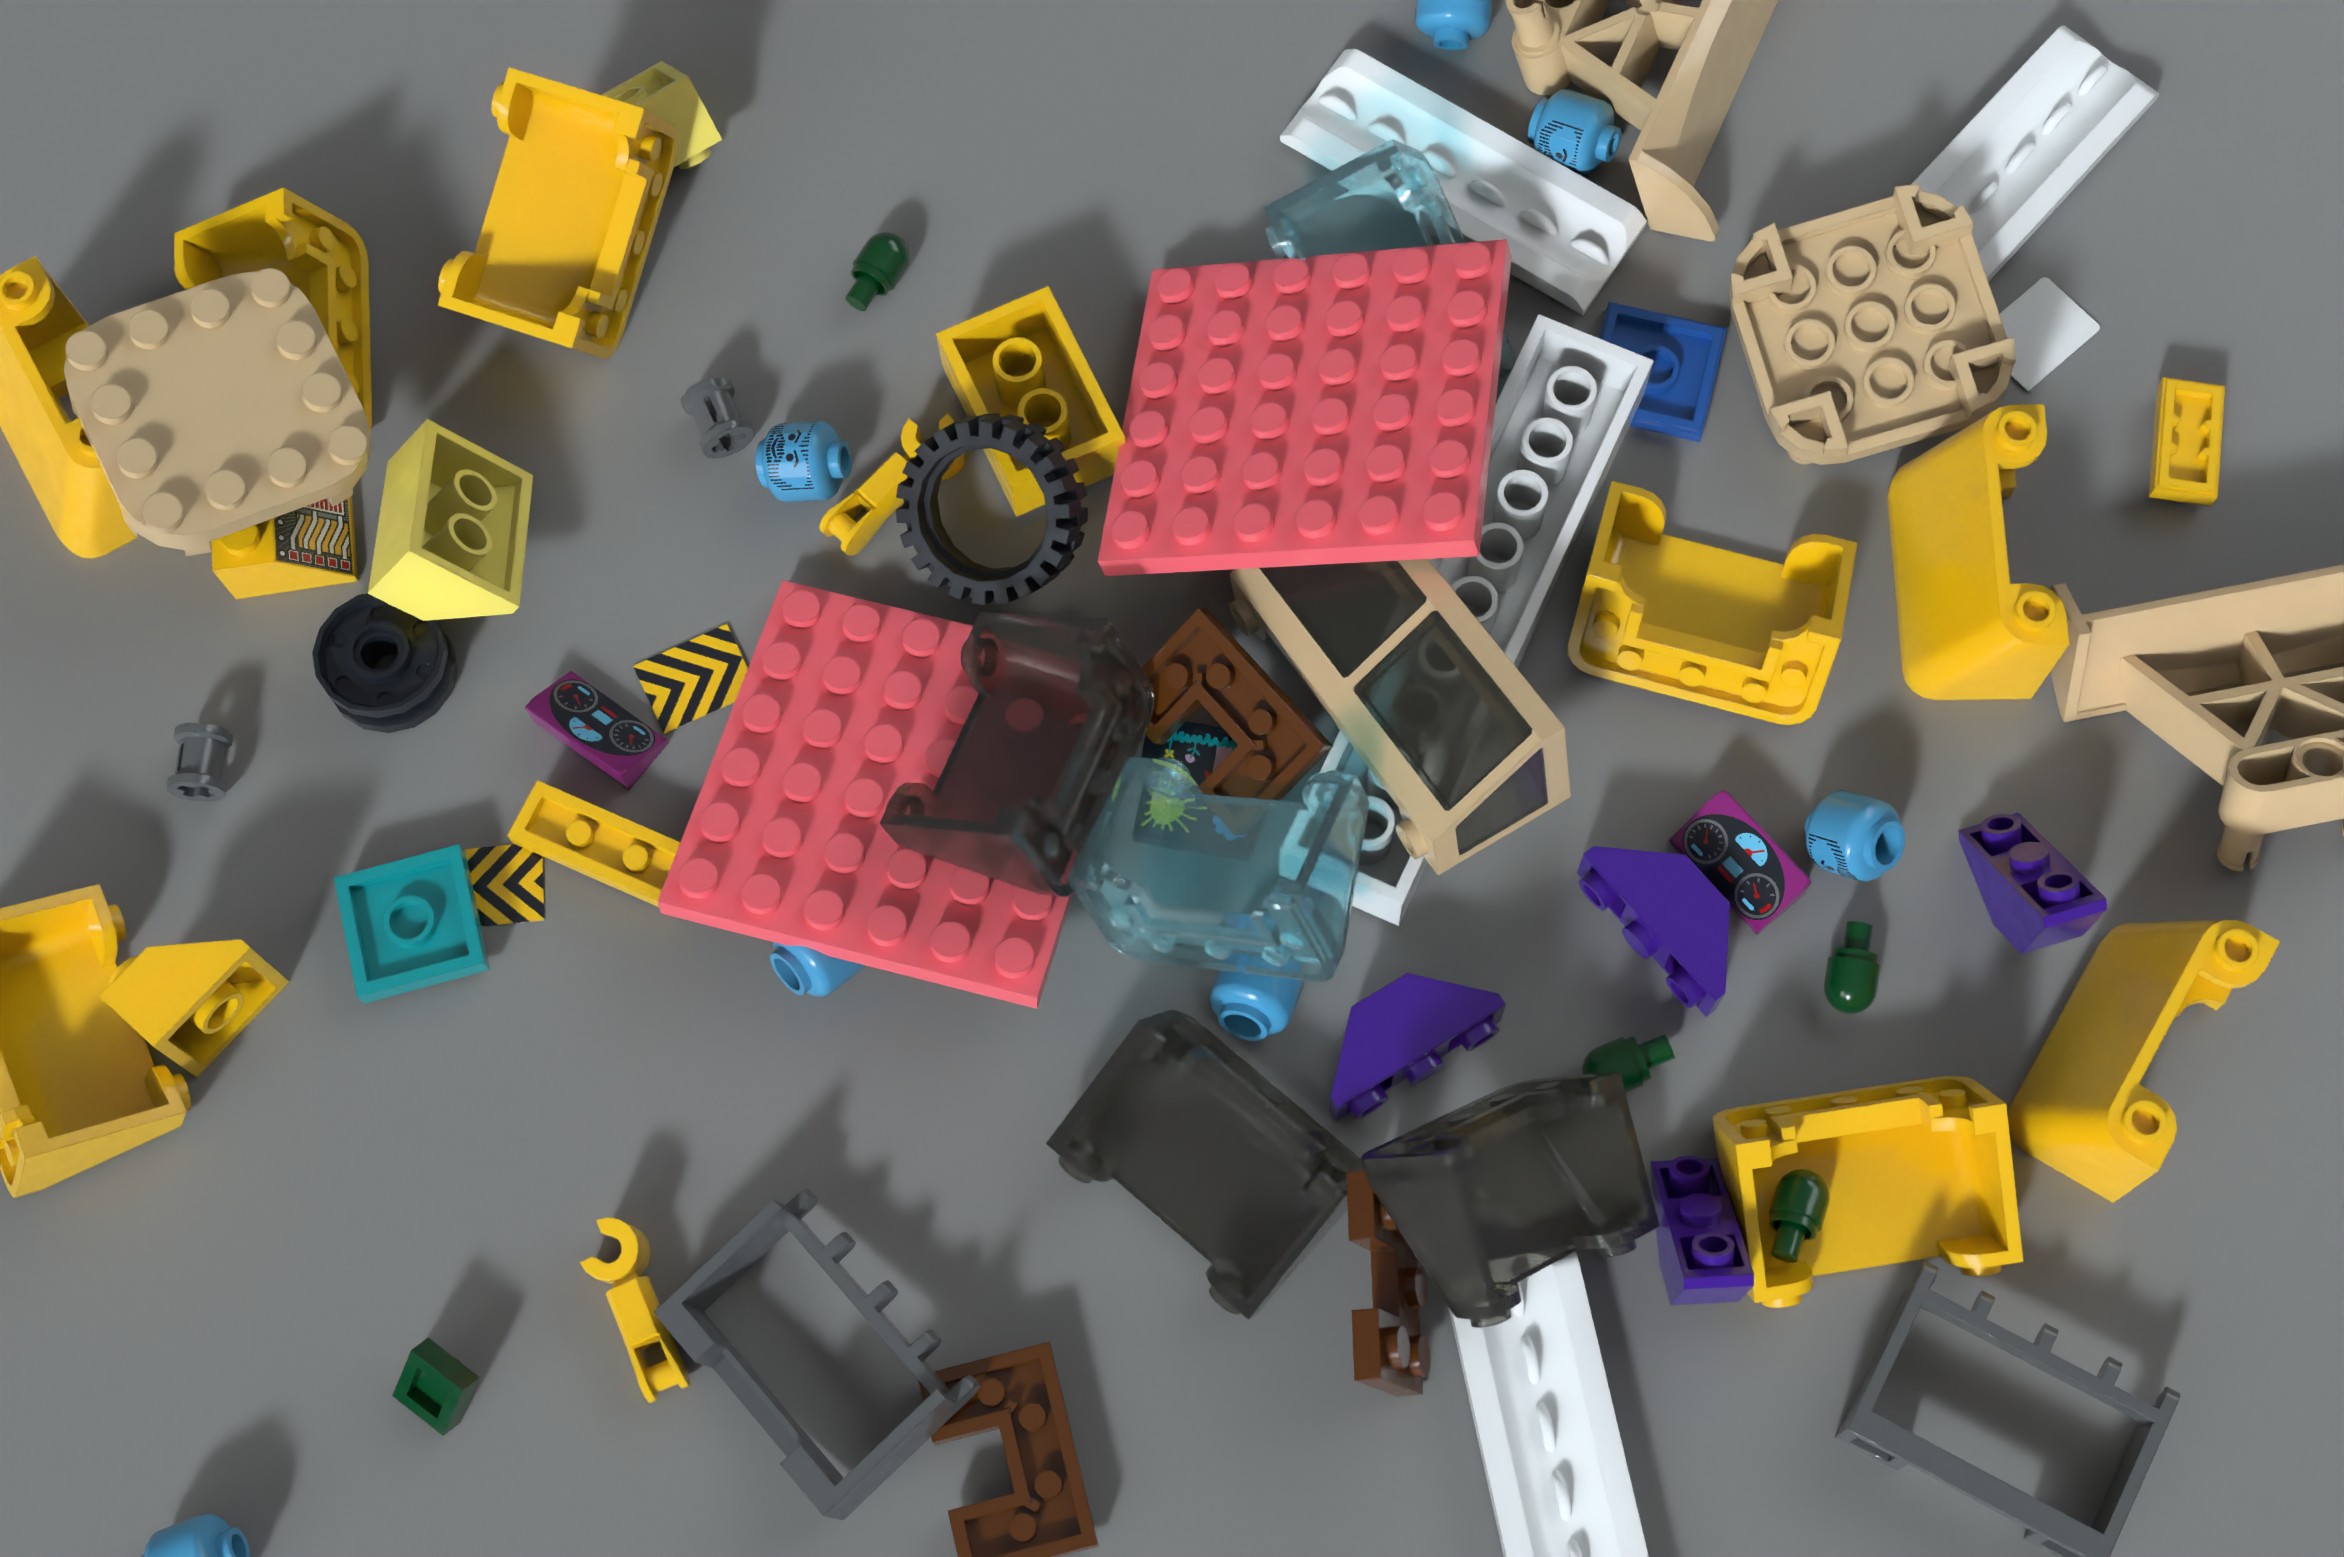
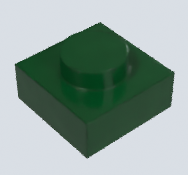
(435, 1386)

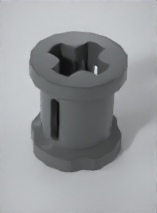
(713, 432)
(200, 762)

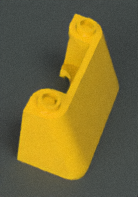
(565, 215)
(310, 248)
(47, 444)
(1957, 613)
(1710, 618)
(70, 1067)
(2083, 1092)
(1907, 1174)

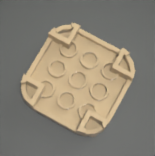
(1870, 327)
(217, 409)

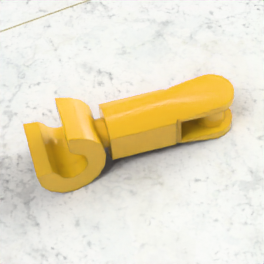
(878, 494)
(633, 1308)

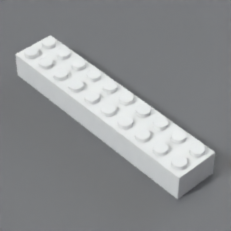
(1547, 463)

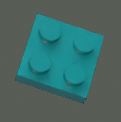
(411, 923)

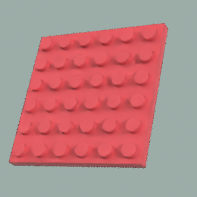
(1310, 411)
(790, 814)

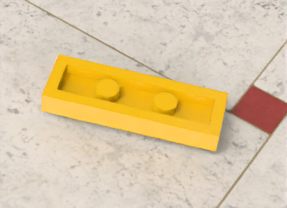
(594, 842)

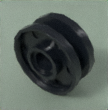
(391, 696)

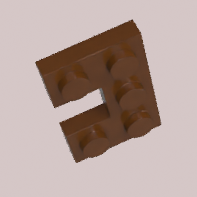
(1213, 670)
(1387, 1337)
(1049, 1501)

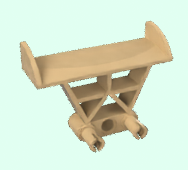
(1610, 61)
(2215, 681)

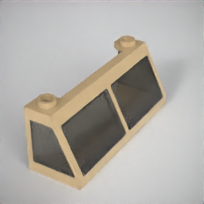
(1416, 696)

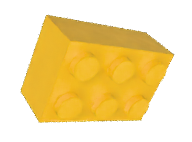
(1030, 366)

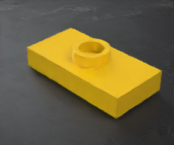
(2187, 441)

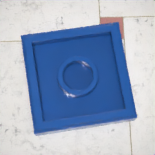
(1682, 371)

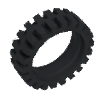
(933, 543)

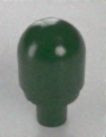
(877, 268)
(1852, 971)
(1629, 1059)
(1797, 1212)

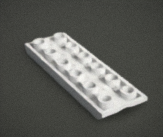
(2036, 142)
(1557, 224)
(1550, 1424)

